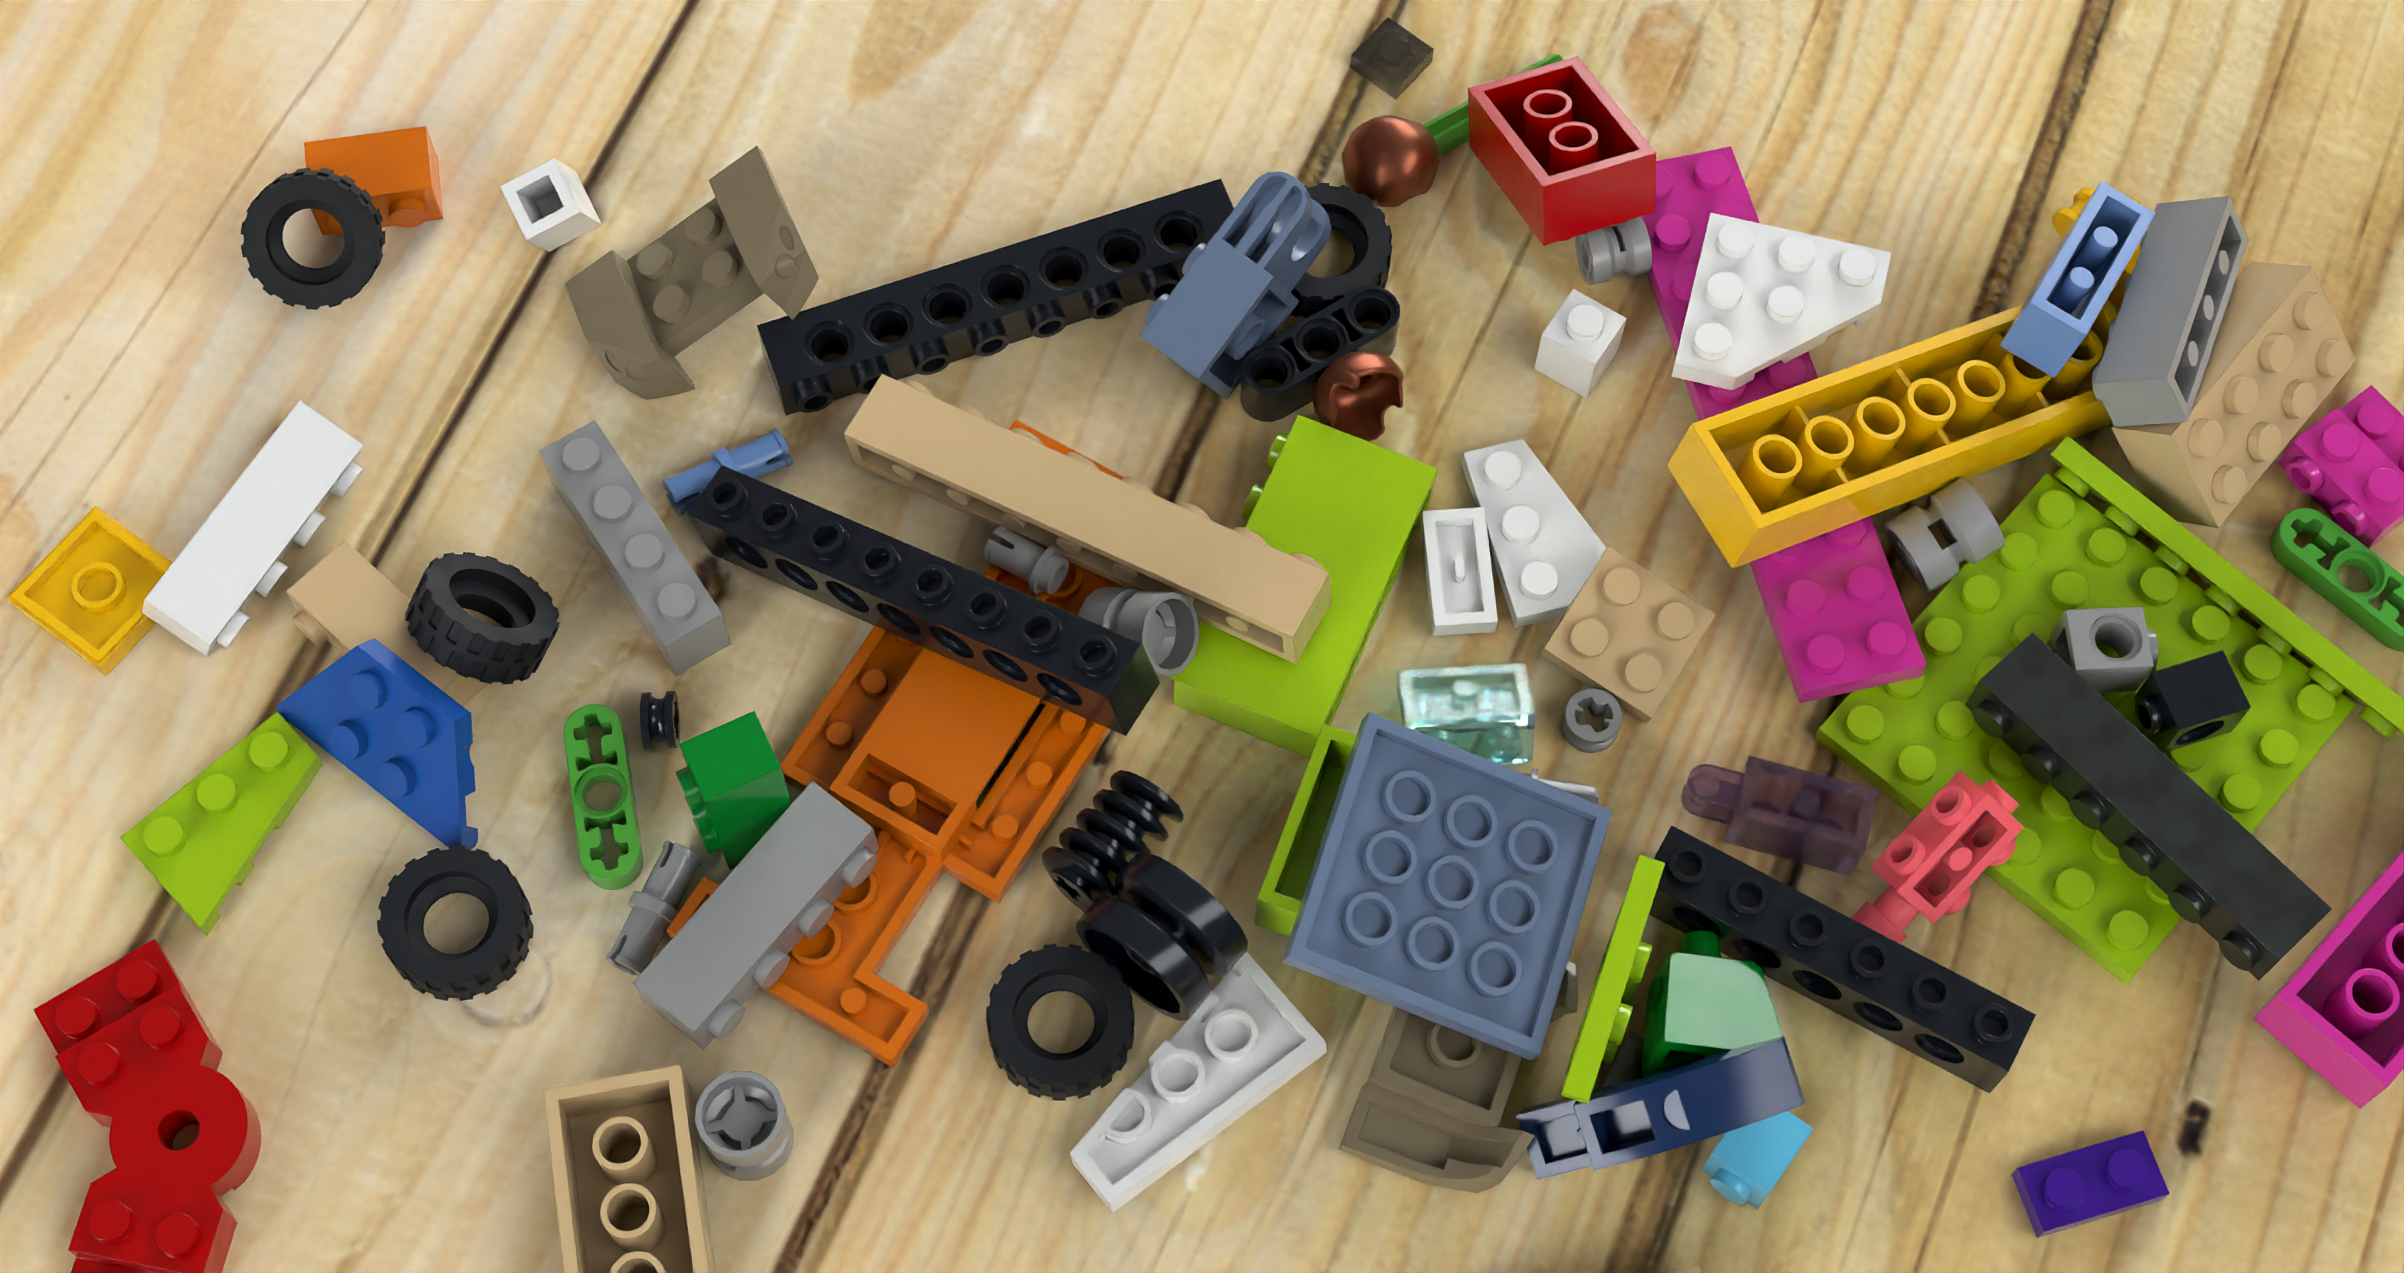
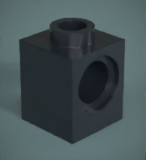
(2190, 702)

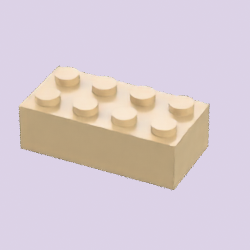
(2262, 382)
(629, 1175)

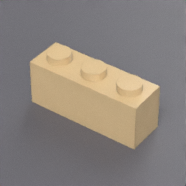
(352, 603)

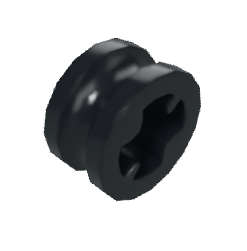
(660, 720)

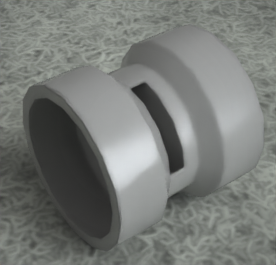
(1614, 251)

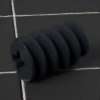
(1108, 836)

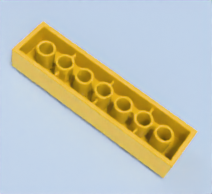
(1881, 435)

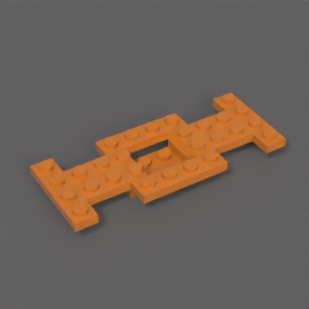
(909, 752)

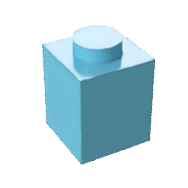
(1755, 1157)

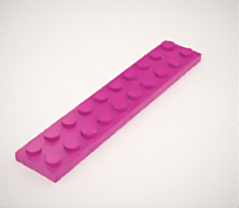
(1833, 593)

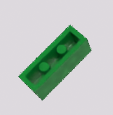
(733, 786)

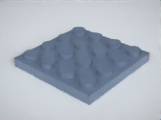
(1448, 886)

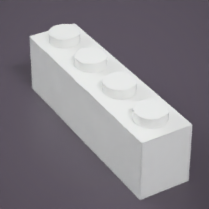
(253, 529)

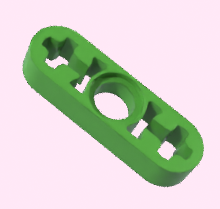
(2350, 552)
(627, 836)

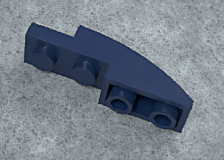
(1663, 1109)

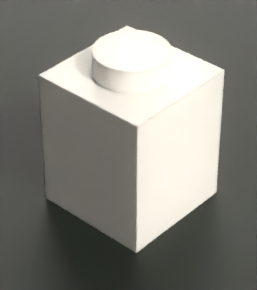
(550, 205)
(1580, 343)

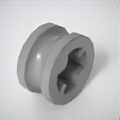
(1599, 704)

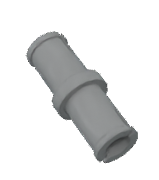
(654, 908)

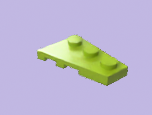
(217, 822)

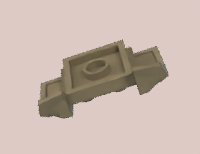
(693, 280)
(1439, 1103)

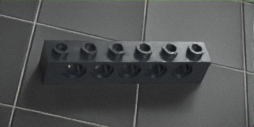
(1839, 962)

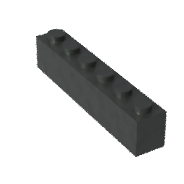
(2146, 807)

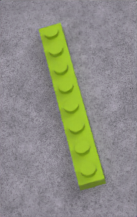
(2230, 587)

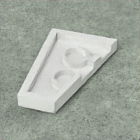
(1533, 531)

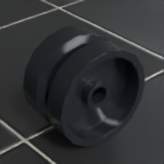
(1163, 935)

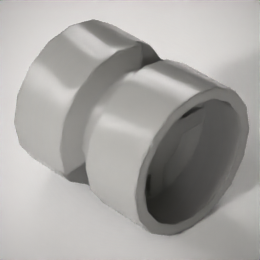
(1962, 521)
(1157, 619)
(744, 1125)

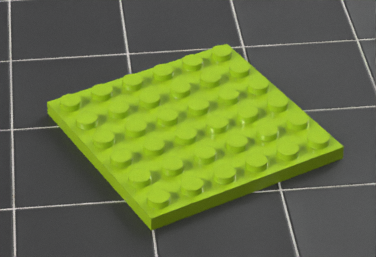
(2054, 560)

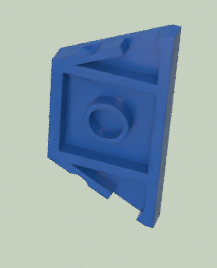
(393, 735)

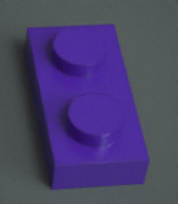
(2090, 1184)

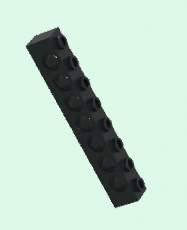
(970, 292)
(926, 600)

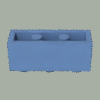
(2078, 280)

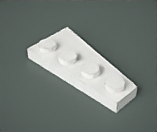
(1207, 1077)

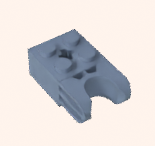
(1240, 282)

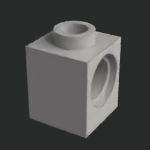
(2123, 630)

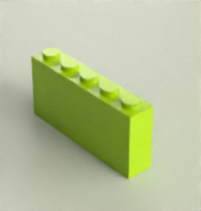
(1357, 517)

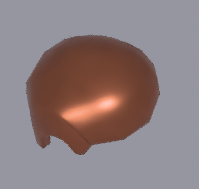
(1390, 160)
(1358, 392)

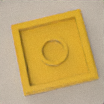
(93, 590)

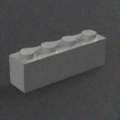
(2170, 312)
(635, 547)
(758, 916)

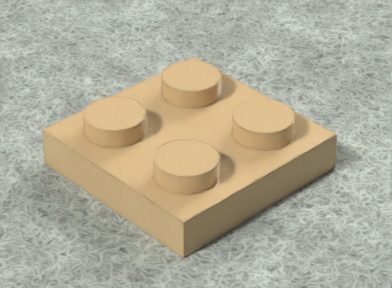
(1628, 634)

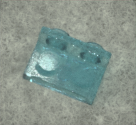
(1472, 709)

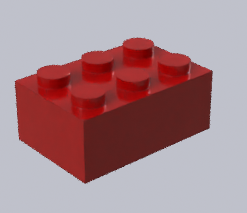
(1562, 150)

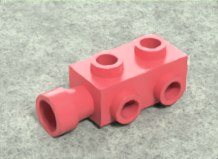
(1942, 855)

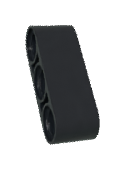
(1332, 330)

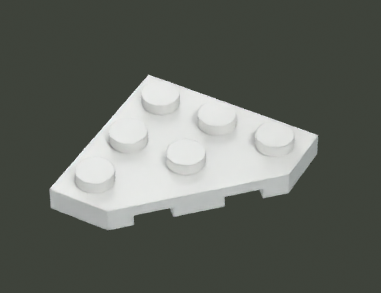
(1771, 298)

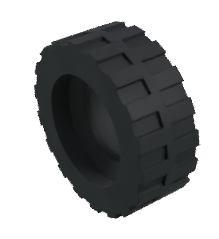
(1372, 246)
(287, 278)
(468, 643)
(444, 874)
(1051, 971)

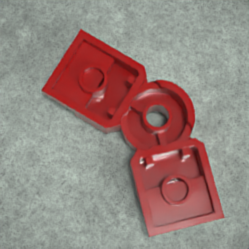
(147, 1072)

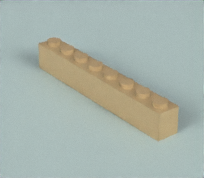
(1090, 515)

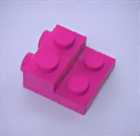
(2354, 466)

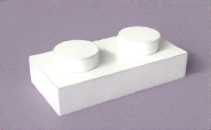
(1458, 571)

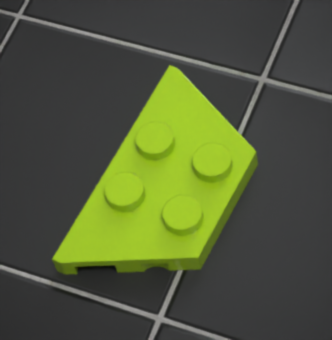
(1616, 981)

